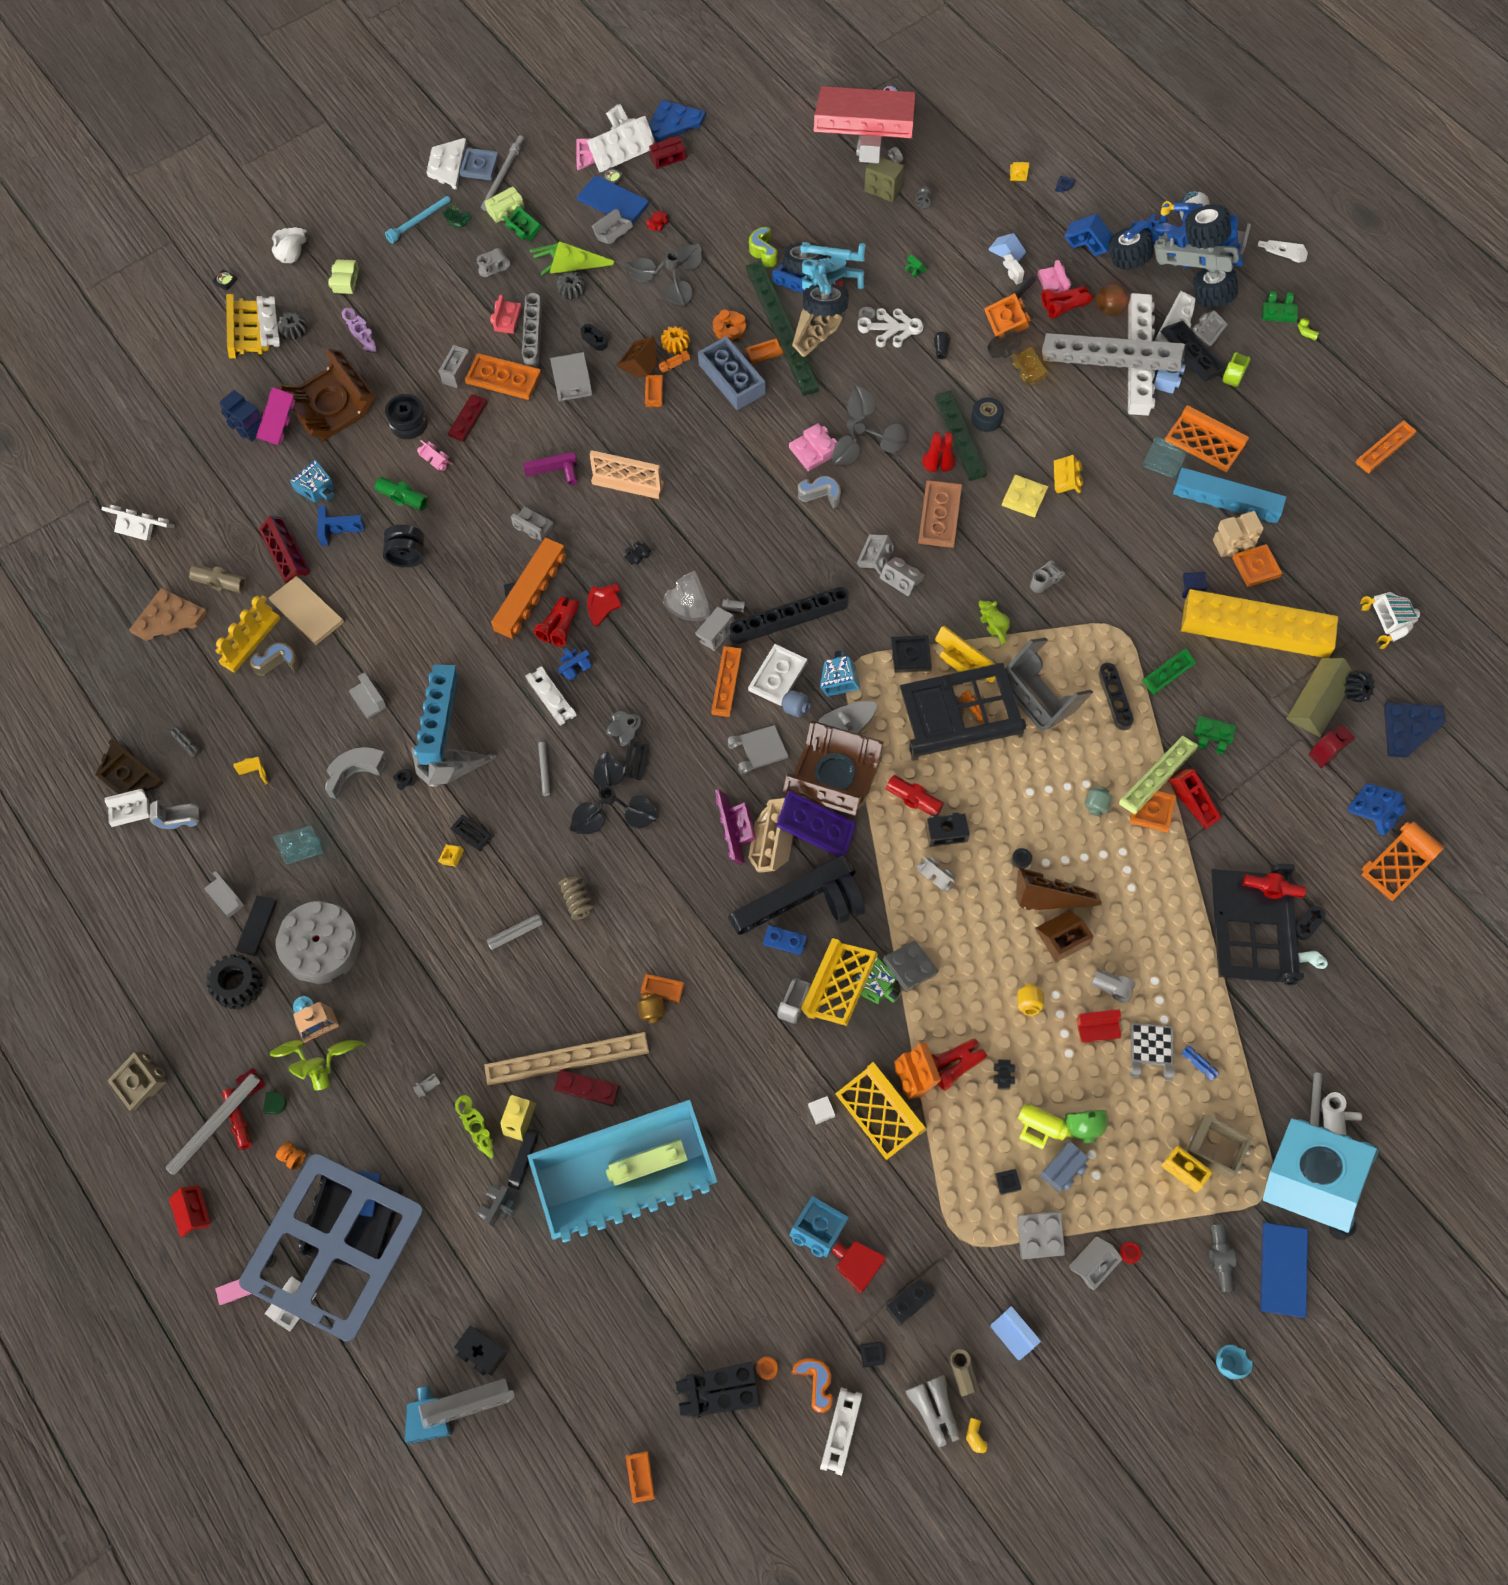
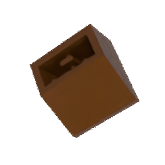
(1064, 935)

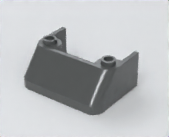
(1033, 694)

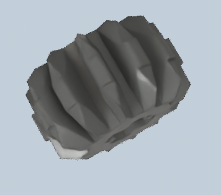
(570, 285)
(292, 325)

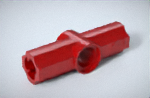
(914, 795)

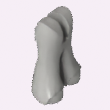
(920, 1398)

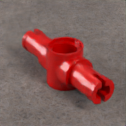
(1274, 886)

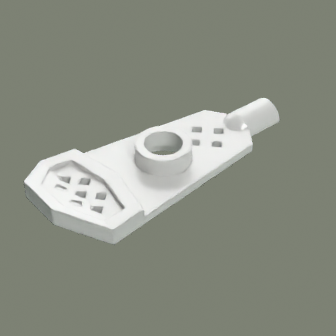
(1293, 251)

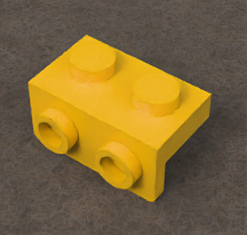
(1068, 474)

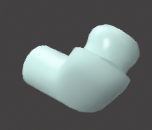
(1314, 958)

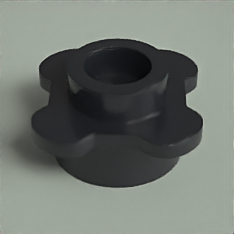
(399, 776)

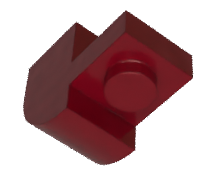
(1331, 745)

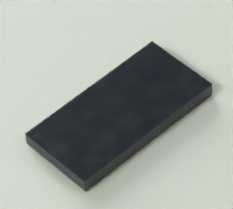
(1196, 353)

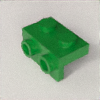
(523, 223)

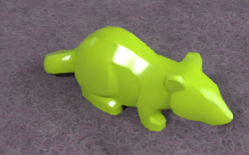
(997, 621)
(474, 1124)

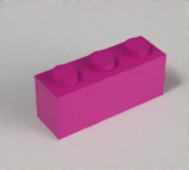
(275, 416)

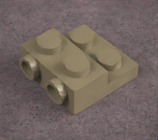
(137, 1080)

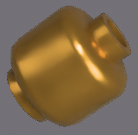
(651, 1008)

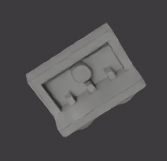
(611, 227)
(901, 575)

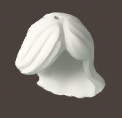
(288, 244)

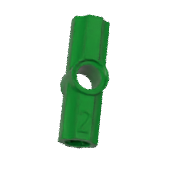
(401, 493)

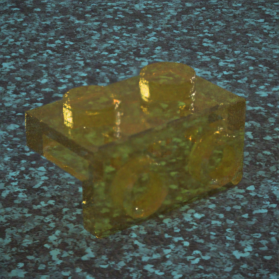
(1030, 365)

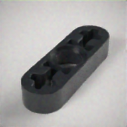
(521, 1164)

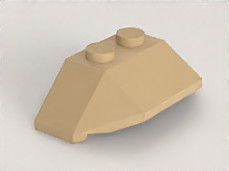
(772, 843)

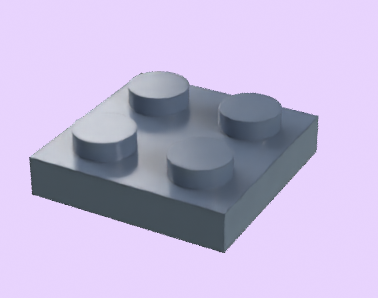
(479, 164)

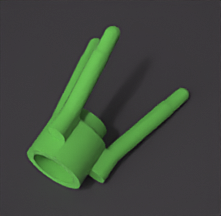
(552, 250)

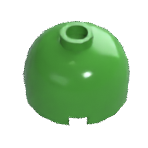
(1087, 1124)

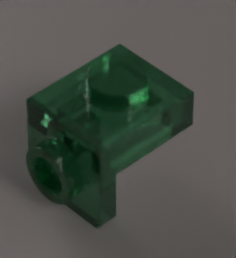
(455, 217)

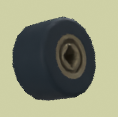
(987, 414)

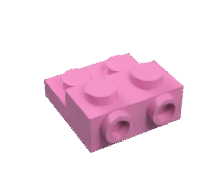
(813, 447)

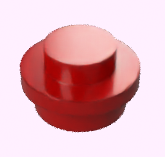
(1130, 1252)

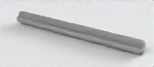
(212, 1124)

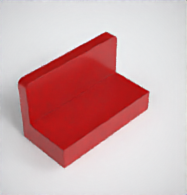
(1099, 1026)
(189, 1209)

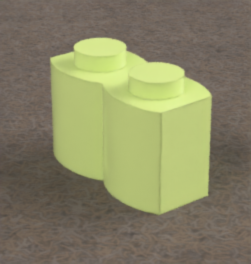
(344, 276)

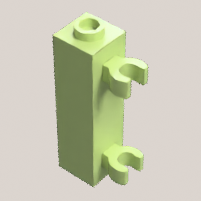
(646, 1162)

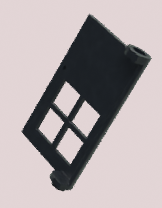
(938, 719)
(1251, 906)

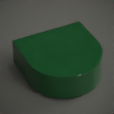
(274, 1103)

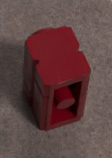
(667, 152)

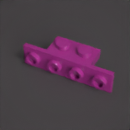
(737, 825)

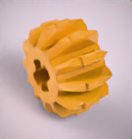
(675, 339)

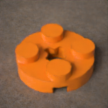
(729, 318)

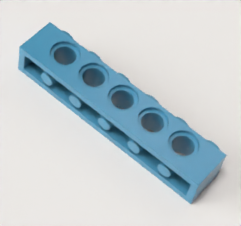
(437, 714)

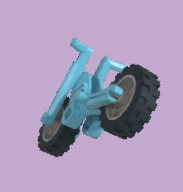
(821, 292)

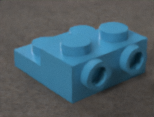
(818, 1227)

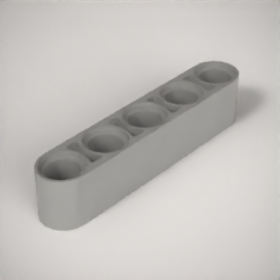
(532, 330)

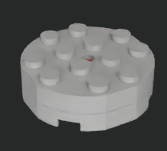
(318, 942)

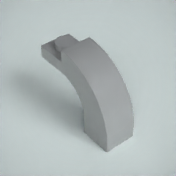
(351, 762)

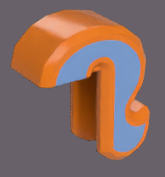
(821, 1381)

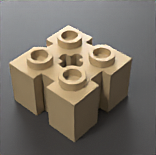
(1237, 534)

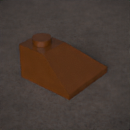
(639, 357)

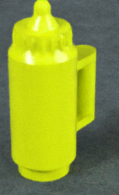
(1044, 1123)

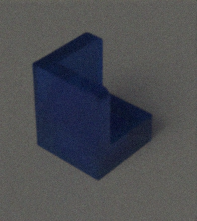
(1194, 581)

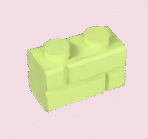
(504, 204)

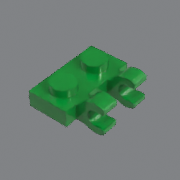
(1278, 311)
(1214, 730)

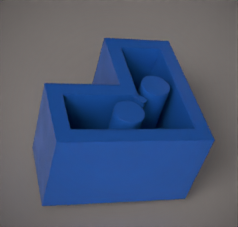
(1090, 232)

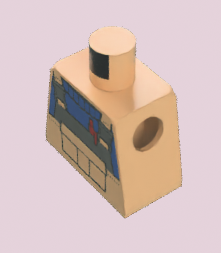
(315, 1021)

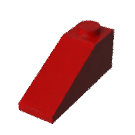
(1194, 796)

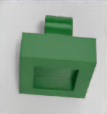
(916, 265)

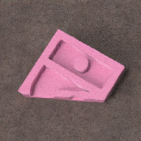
(584, 154)

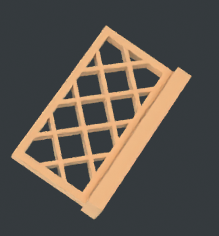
(619, 479)

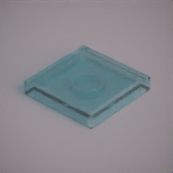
(1164, 457)

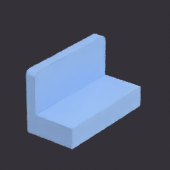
(1015, 1333)

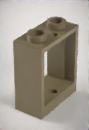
(1208, 1122)

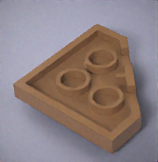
(166, 616)

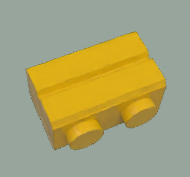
(1187, 1168)

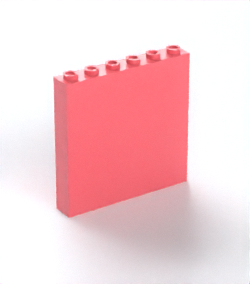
(865, 112)

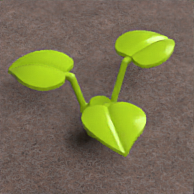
(313, 1066)

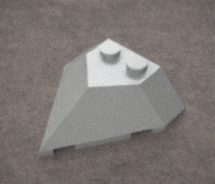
(454, 765)

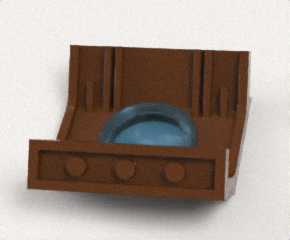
(835, 768)

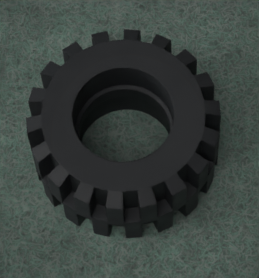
(224, 971)

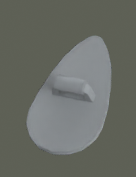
(851, 717)

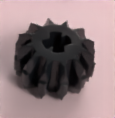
(1359, 686)

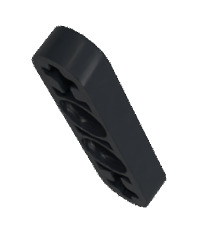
(1116, 696)

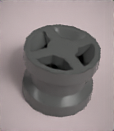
(923, 197)

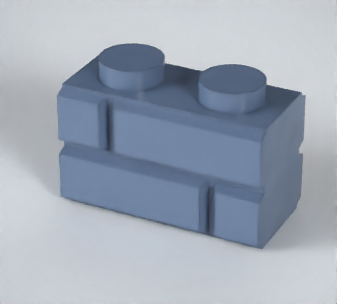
(1064, 1167)

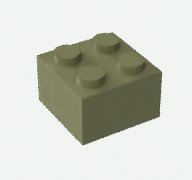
(884, 179)

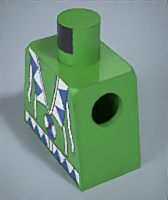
(879, 984)

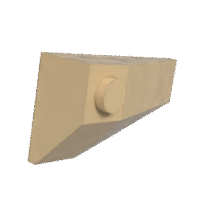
(813, 330)

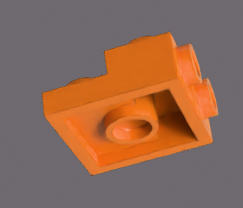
(1007, 315)
(917, 1071)

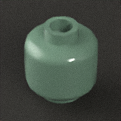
(1098, 801)

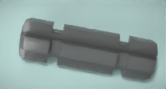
(185, 742)

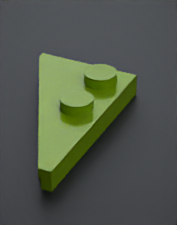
(573, 258)

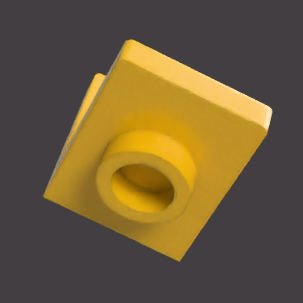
(1019, 171)
(250, 765)

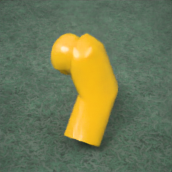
(973, 1437)

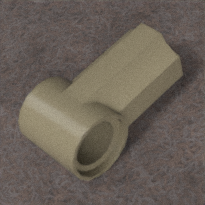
(964, 1375)

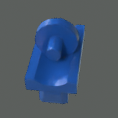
(581, 660)

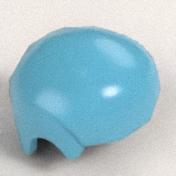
(1233, 1362)

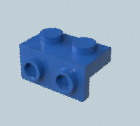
(788, 279)
(785, 940)

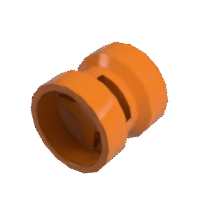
(290, 1155)

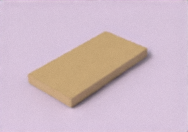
(306, 610)

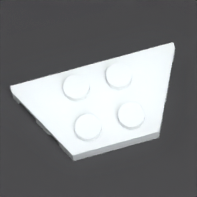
(446, 162)

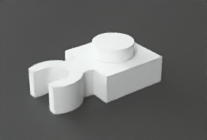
(1015, 271)

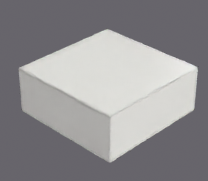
(821, 1110)

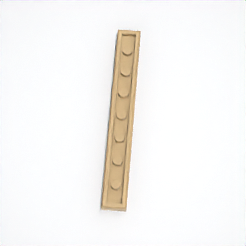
(566, 1058)

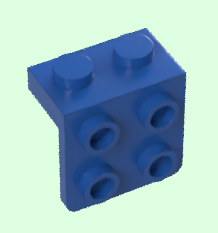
(1379, 805)

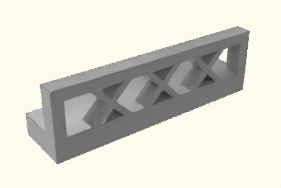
(465, 1403)

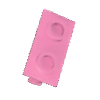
(439, 459)

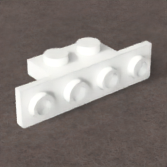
(135, 525)

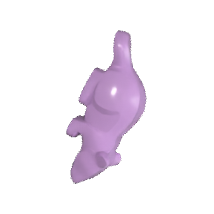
(359, 329)

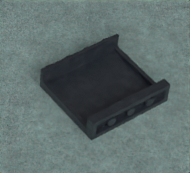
(367, 1233)

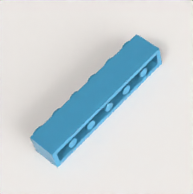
(1229, 495)

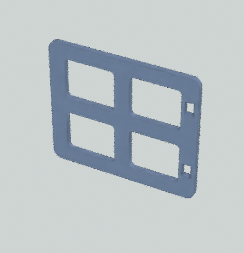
(331, 1246)

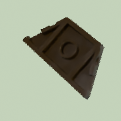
(124, 772)

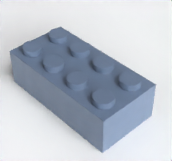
(731, 373)

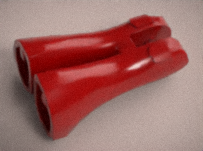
(1062, 301)
(940, 444)
(554, 630)
(967, 1061)

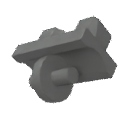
(500, 1196)

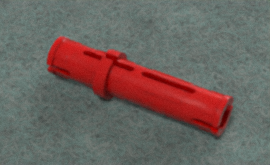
(239, 1126)

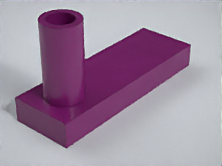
(564, 461)

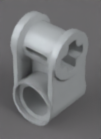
(493, 261)
(1048, 575)

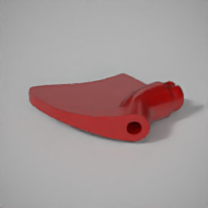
(602, 602)

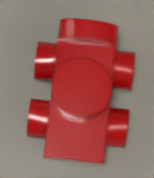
(657, 219)

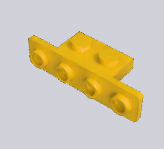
(960, 653)

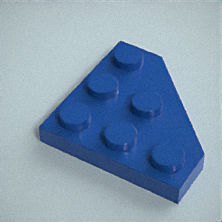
(674, 120)

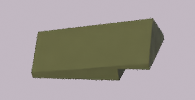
(1321, 696)

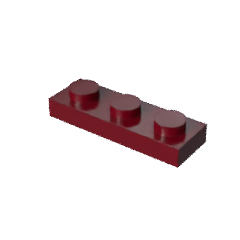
(467, 418)
(586, 1088)

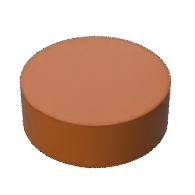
(767, 1368)

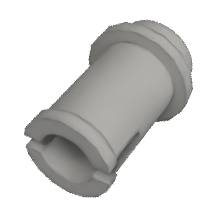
(731, 605)
(426, 1085)

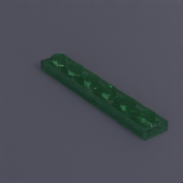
(961, 437)

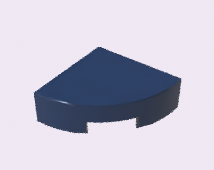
(1064, 184)

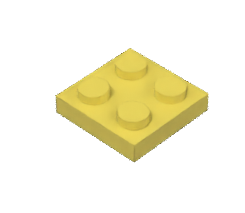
(1025, 496)

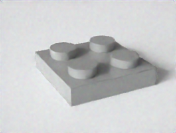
(1040, 1234)

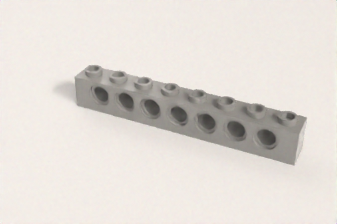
(1113, 352)

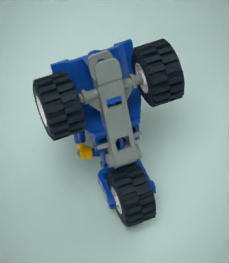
(1203, 241)

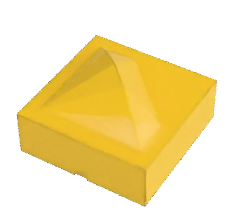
(451, 855)

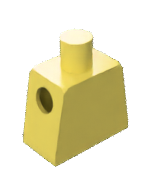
(518, 1116)

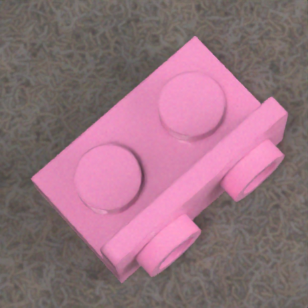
(1054, 278)

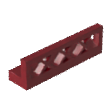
(287, 545)

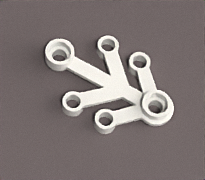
(891, 326)

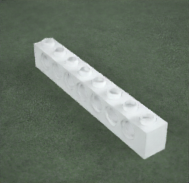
(1140, 380)

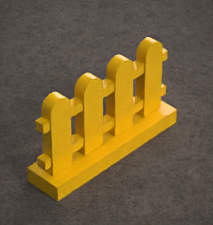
(243, 332)
(246, 641)

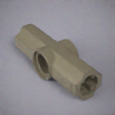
(217, 578)

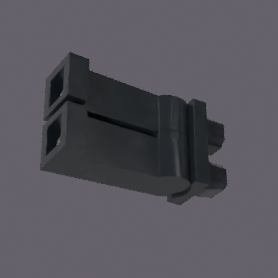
(703, 1385)

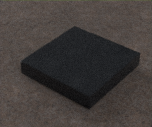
(911, 653)

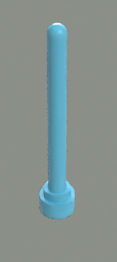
(393, 234)

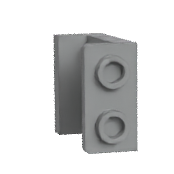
(571, 376)

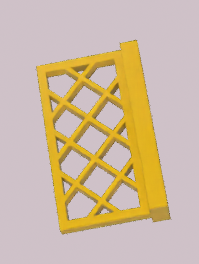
(826, 978)
(893, 1098)

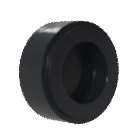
(1021, 858)

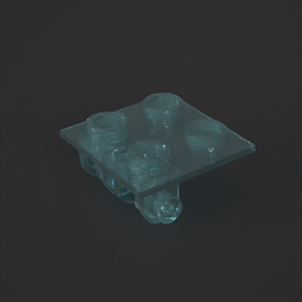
(298, 844)

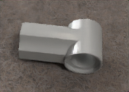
(1118, 987)

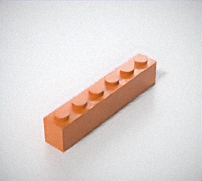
(528, 588)

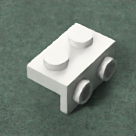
(127, 807)

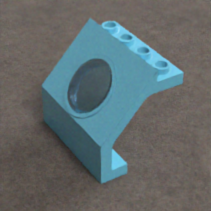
(1319, 1174)

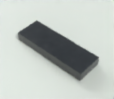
(256, 925)

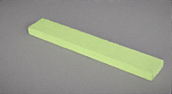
(1158, 775)

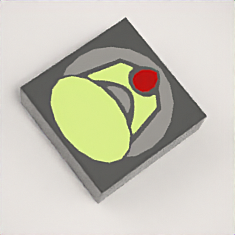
(613, 176)

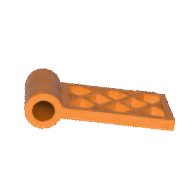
(1416, 840)

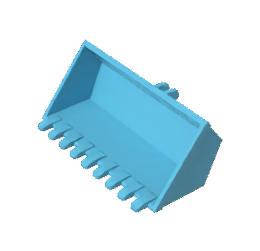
(575, 1180)

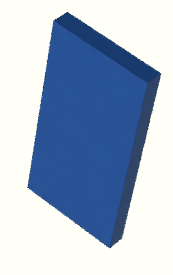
(608, 197)
(1284, 1270)

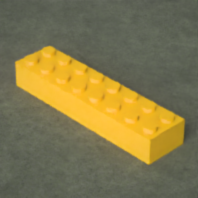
(1259, 623)

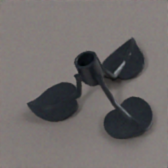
(609, 771)

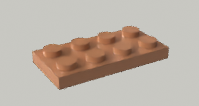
(940, 514)

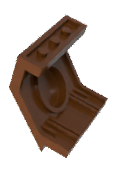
(331, 397)

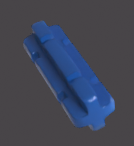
(1200, 1062)

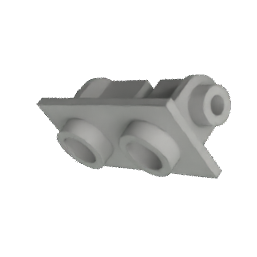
(931, 868)

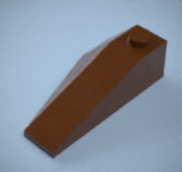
(1042, 894)

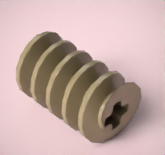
(575, 897)

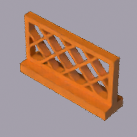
(1213, 430)

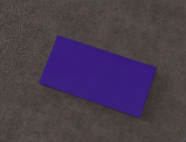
(815, 824)

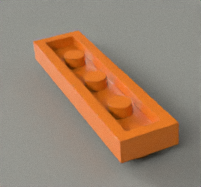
(1386, 447)
(726, 681)

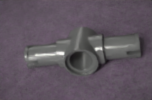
(1222, 1258)

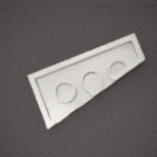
(1181, 310)

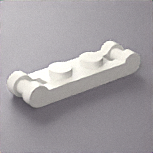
(267, 321)
(550, 696)
(841, 1431)

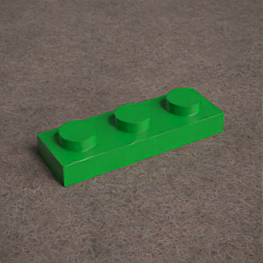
(1168, 671)

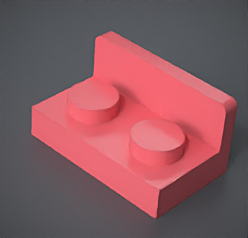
(505, 315)

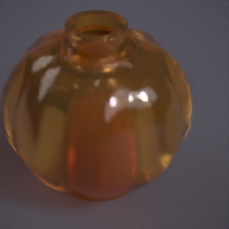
(1111, 299)

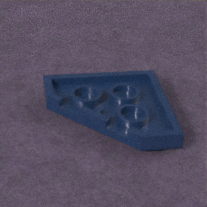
(1410, 726)

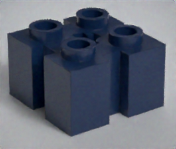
(241, 415)

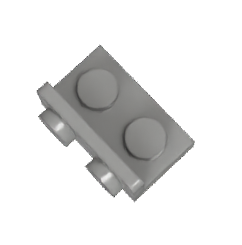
(1209, 328)
(532, 523)
(876, 552)

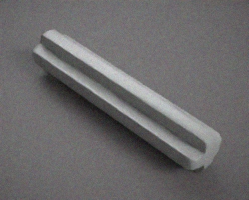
(514, 931)

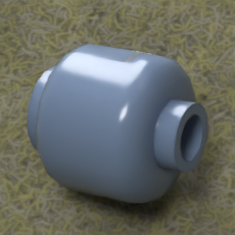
(795, 703)

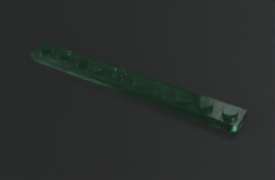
(781, 328)

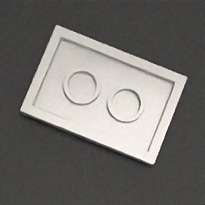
(777, 674)

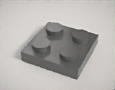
(910, 965)

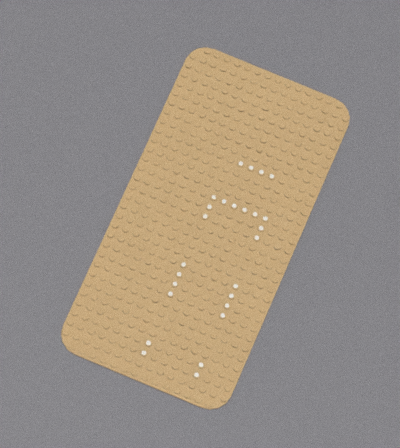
(987, 948)

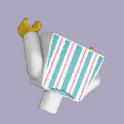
(1394, 613)

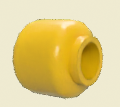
(1030, 999)

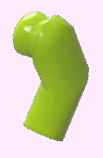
(1306, 331)

